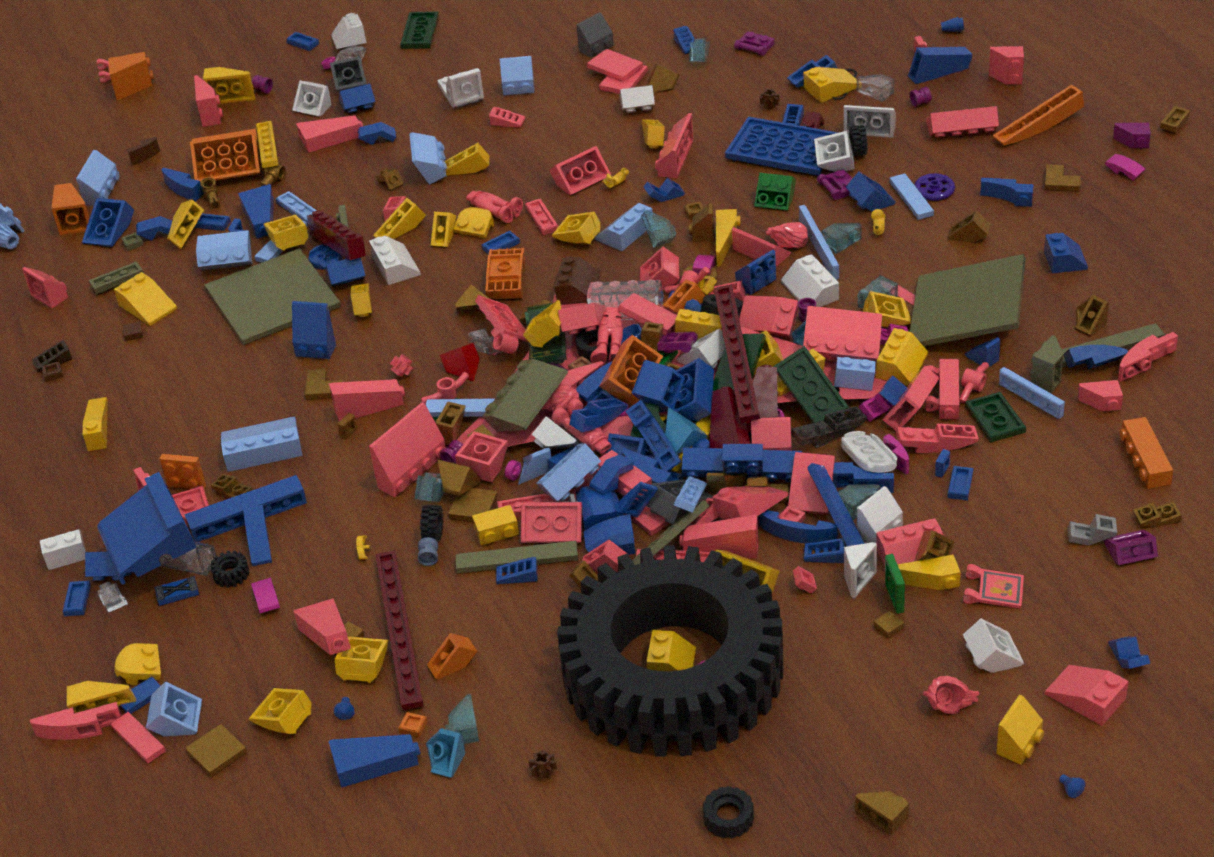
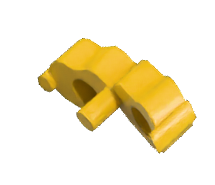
(360, 547)

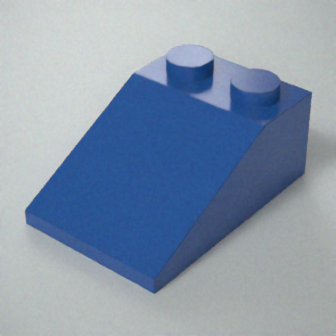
(107, 222)
(312, 330)

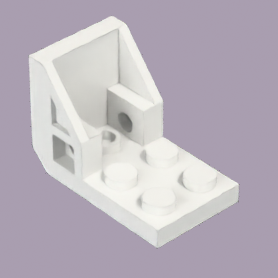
(462, 88)

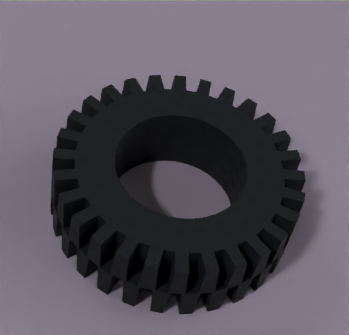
(671, 703)

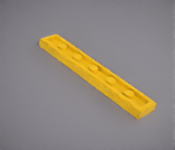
(267, 144)

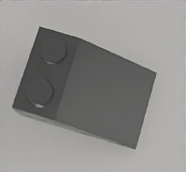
(663, 500)

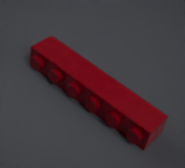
(336, 235)

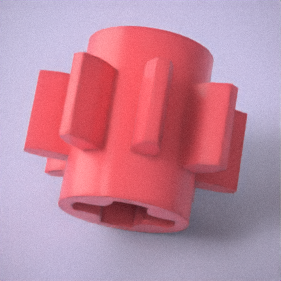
(401, 365)

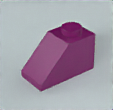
(1132, 134)

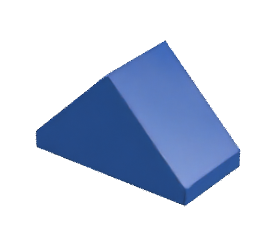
(985, 352)

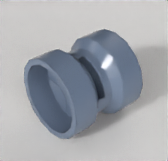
(427, 551)

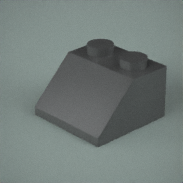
(594, 35)
(348, 73)

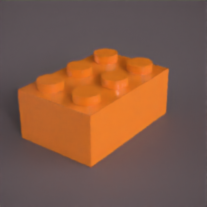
(626, 367)

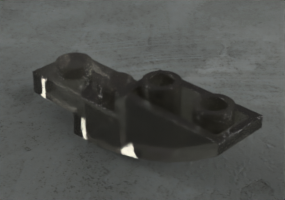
(831, 428)

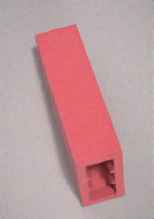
(328, 132)
(365, 397)
(912, 398)
(733, 535)
(323, 626)

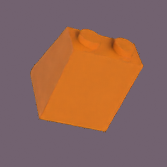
(130, 74)
(69, 209)

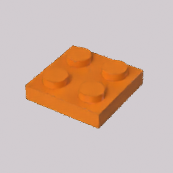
(182, 471)

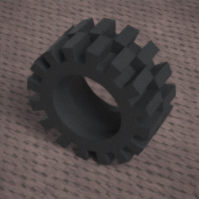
(858, 140)
(432, 522)
(232, 576)

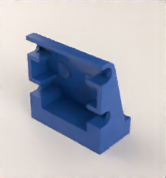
(145, 530)

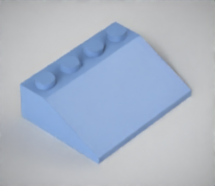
(261, 444)

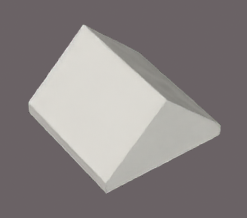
(312, 98)
(859, 566)

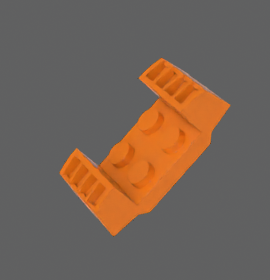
(505, 273)

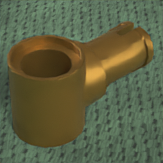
(273, 174)
(210, 191)

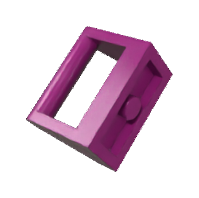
(1132, 547)

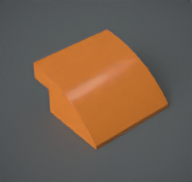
(226, 155)

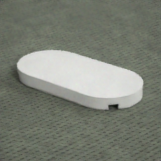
(869, 452)

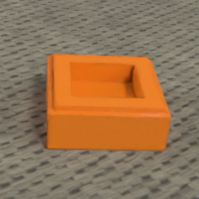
(413, 724)

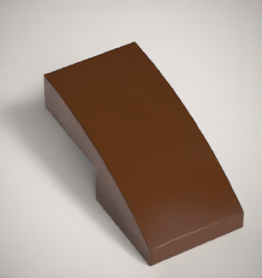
(144, 151)

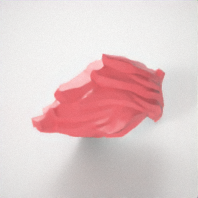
(789, 235)
(561, 397)
(949, 695)

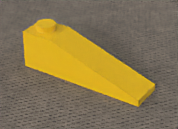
(724, 224)
(95, 424)

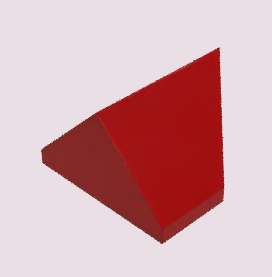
(461, 360)

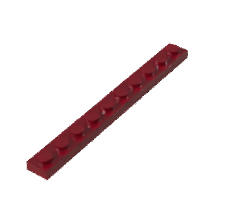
(736, 354)
(399, 631)

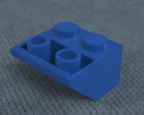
(344, 271)
(758, 272)
(658, 385)
(742, 459)

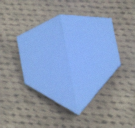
(535, 465)

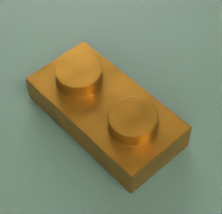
(1175, 119)

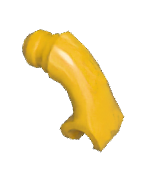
(620, 177)
(879, 221)

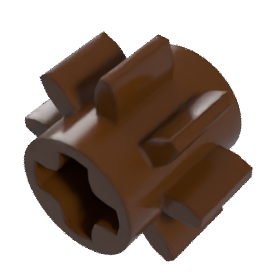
(769, 99)
(542, 764)

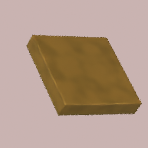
(472, 503)
(216, 750)

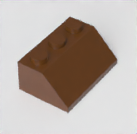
(574, 280)

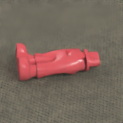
(497, 206)
(611, 327)
(594, 438)

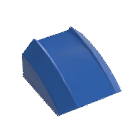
(597, 506)
(616, 529)

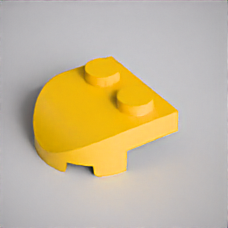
(474, 222)
(138, 663)

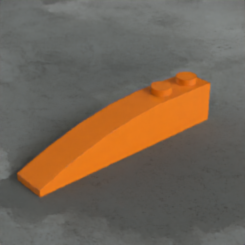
(1043, 116)

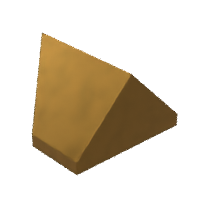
(662, 78)
(467, 300)
(1092, 314)
(457, 478)
(718, 481)
(933, 546)

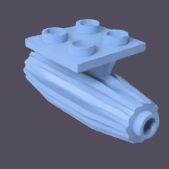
(8, 237)

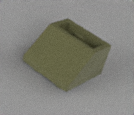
(1047, 365)

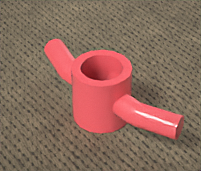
(691, 276)
(973, 380)
(447, 388)

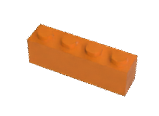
(1146, 452)

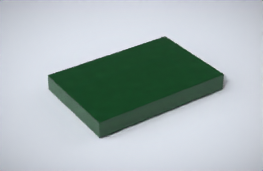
(995, 417)

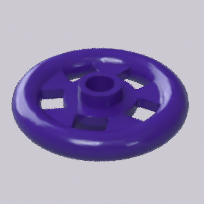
(935, 186)

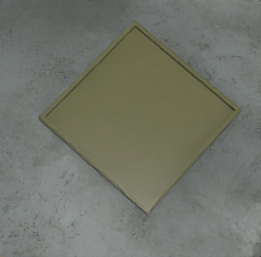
(261, 296)
(968, 301)

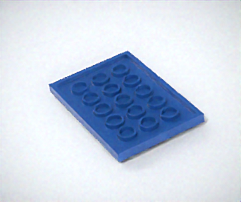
(777, 145)

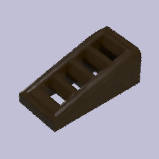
(57, 353)

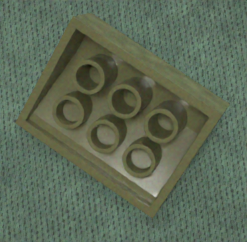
(523, 395)

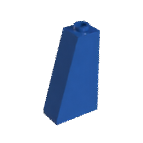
(937, 62)
(258, 208)
(372, 756)

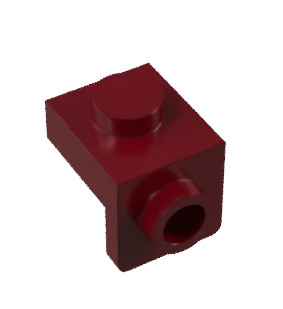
(813, 120)

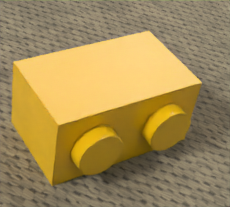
(495, 525)

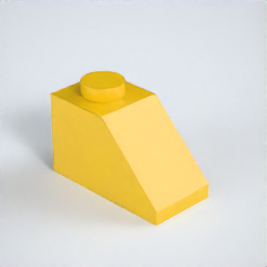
(442, 228)

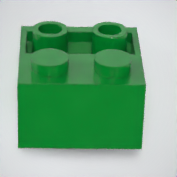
(775, 191)

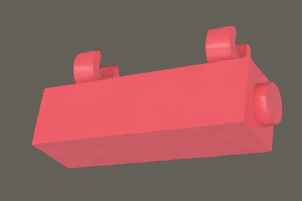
(948, 390)

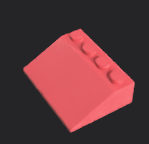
(843, 333)
(406, 451)

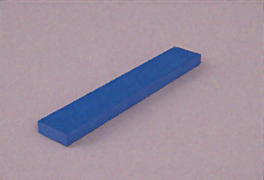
(835, 505)

